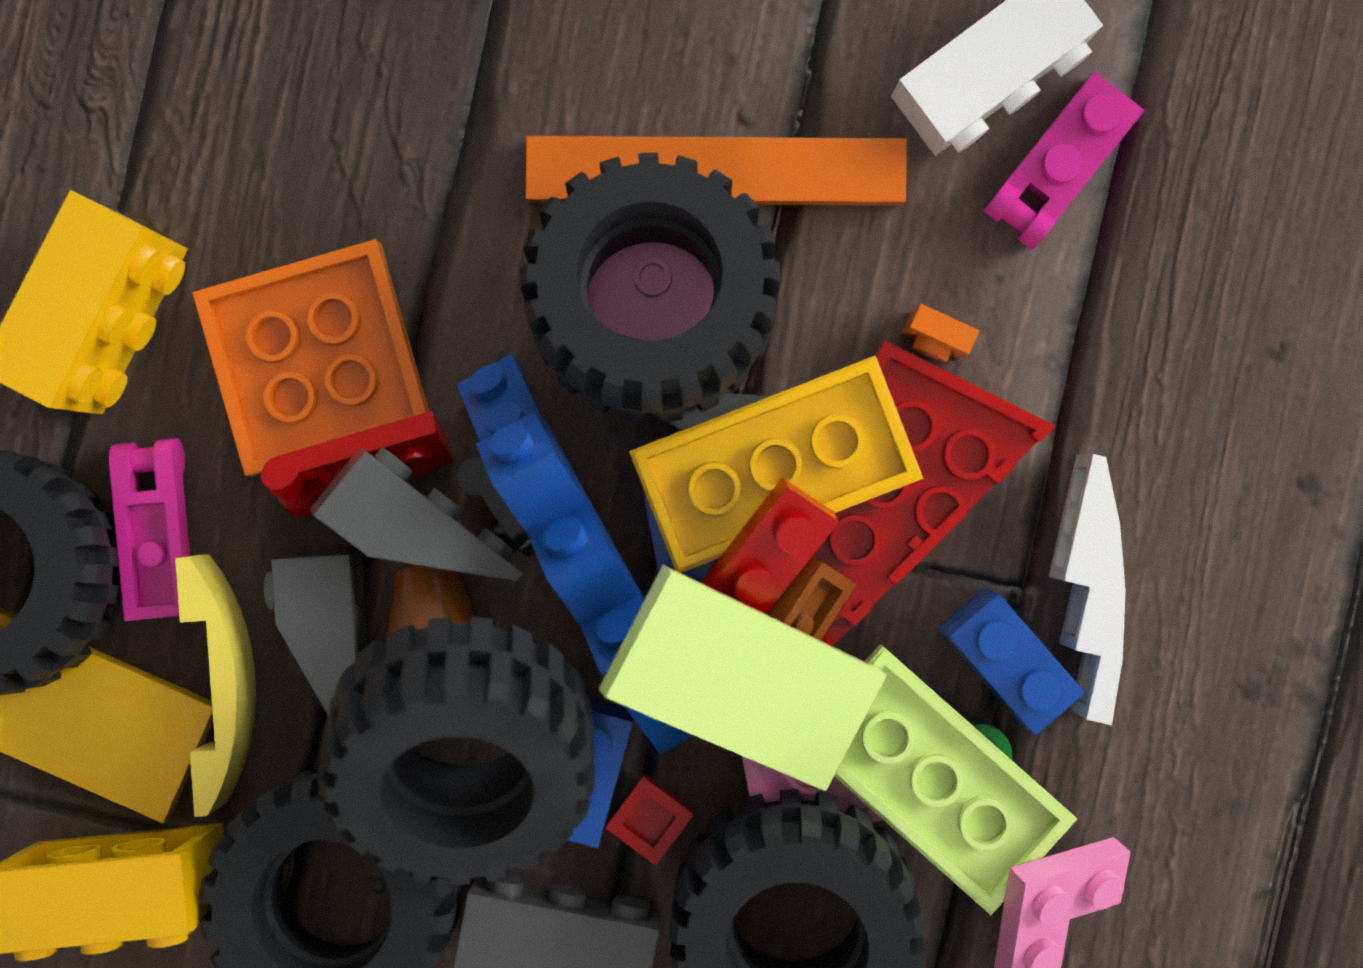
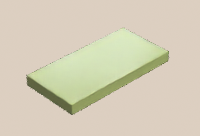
(741, 680)
(948, 787)

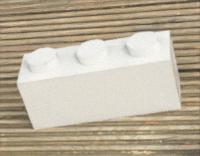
(993, 68)

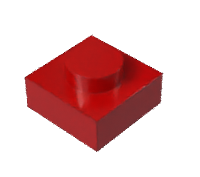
(649, 818)

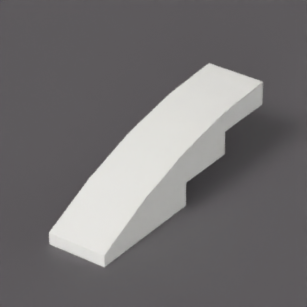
(1092, 559)

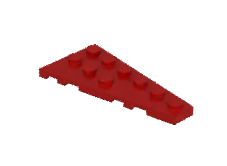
(963, 448)

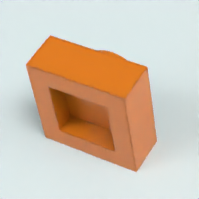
(938, 334)

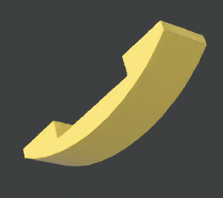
(209, 598)

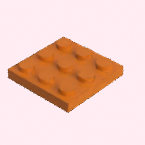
(310, 352)

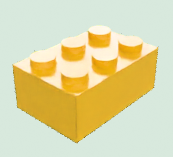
(86, 307)
(105, 891)

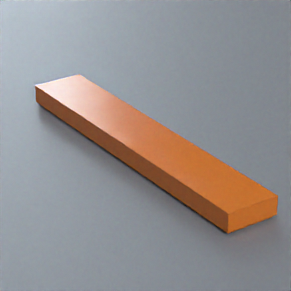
(763, 167)

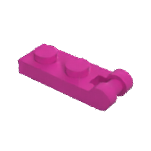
(1064, 158)
(149, 526)

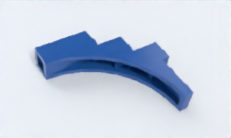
(558, 517)

